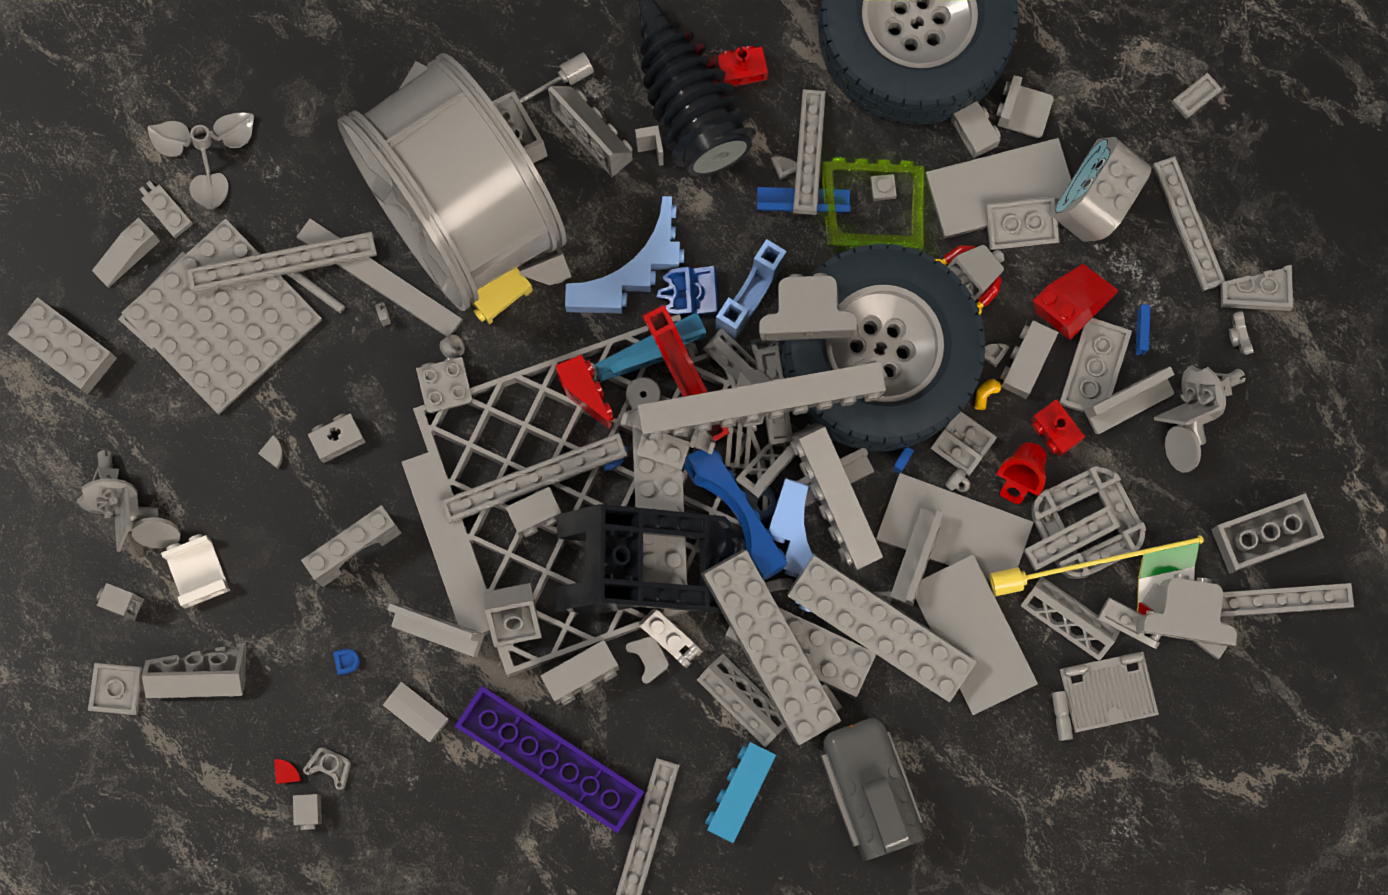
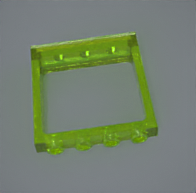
(836, 238)

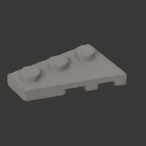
(1263, 291)

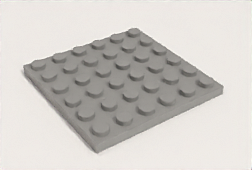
(225, 334)

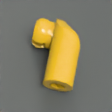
(984, 390)

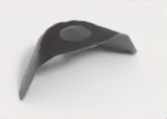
(770, 492)

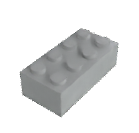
(62, 345)
(1267, 533)

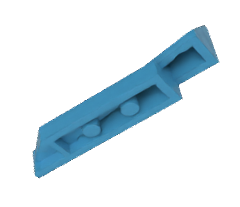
(646, 351)

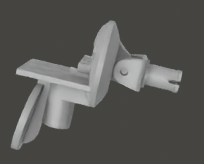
(1205, 401)
(117, 497)

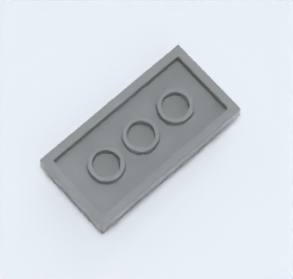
(1095, 364)

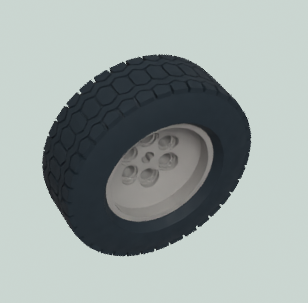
(924, 82)
(934, 326)

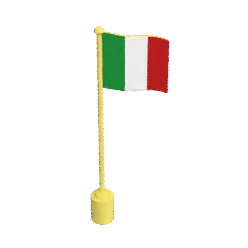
(1156, 566)

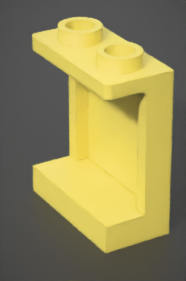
(500, 294)

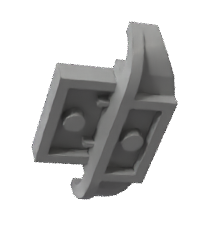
(670, 449)

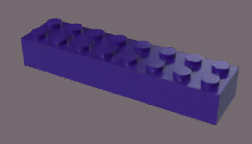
(549, 759)

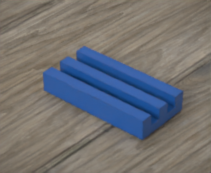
(1142, 330)

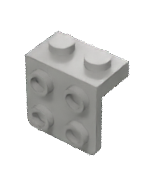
(1024, 109)
(444, 384)

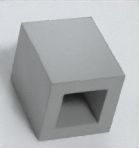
(307, 811)

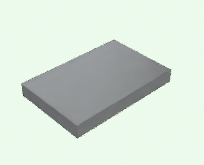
(1021, 223)

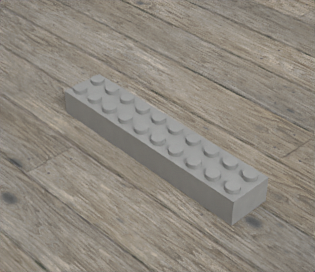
(761, 400)

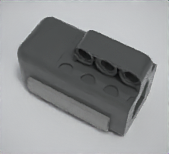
(871, 788)

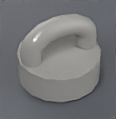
(452, 346)
(957, 477)

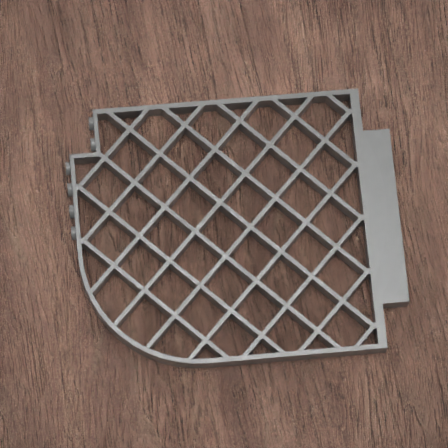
(453, 544)

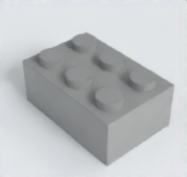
(580, 673)

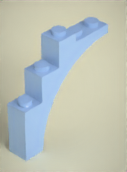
(607, 294)
(789, 525)

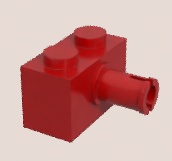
(743, 66)
(1057, 428)

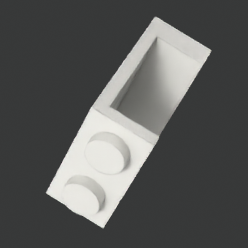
(196, 570)

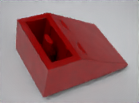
(580, 388)

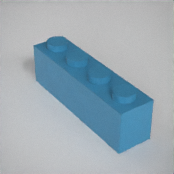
(741, 792)

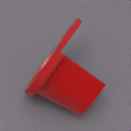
(1024, 472)

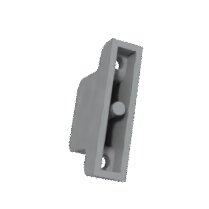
(808, 311)
(1189, 612)

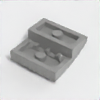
(964, 442)

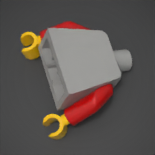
(977, 270)

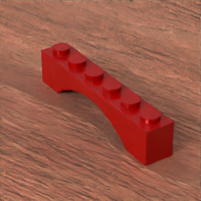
(677, 358)

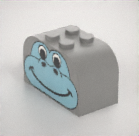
(1102, 190)

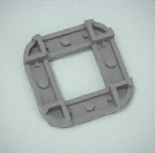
(1112, 494)

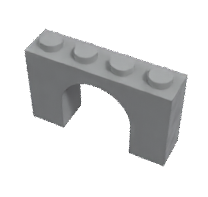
(373, 528)

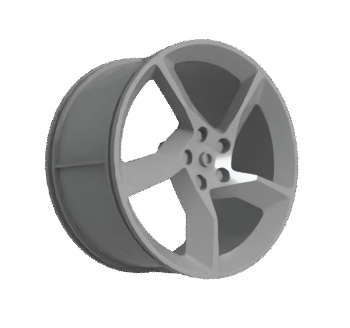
(453, 180)

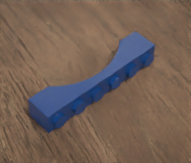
(710, 473)

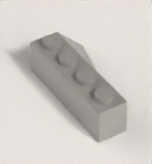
(197, 674)

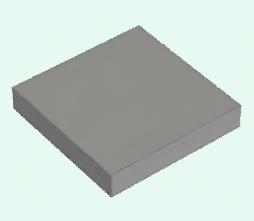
(115, 689)

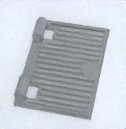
(1109, 692)

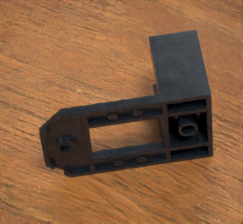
(616, 558)

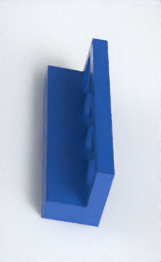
(783, 200)

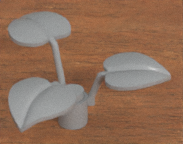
(172, 136)

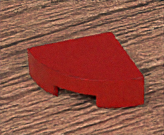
(286, 772)

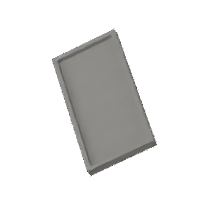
(1013, 175)
(966, 530)
(966, 613)

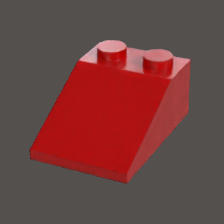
(1073, 300)

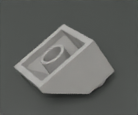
(546, 268)

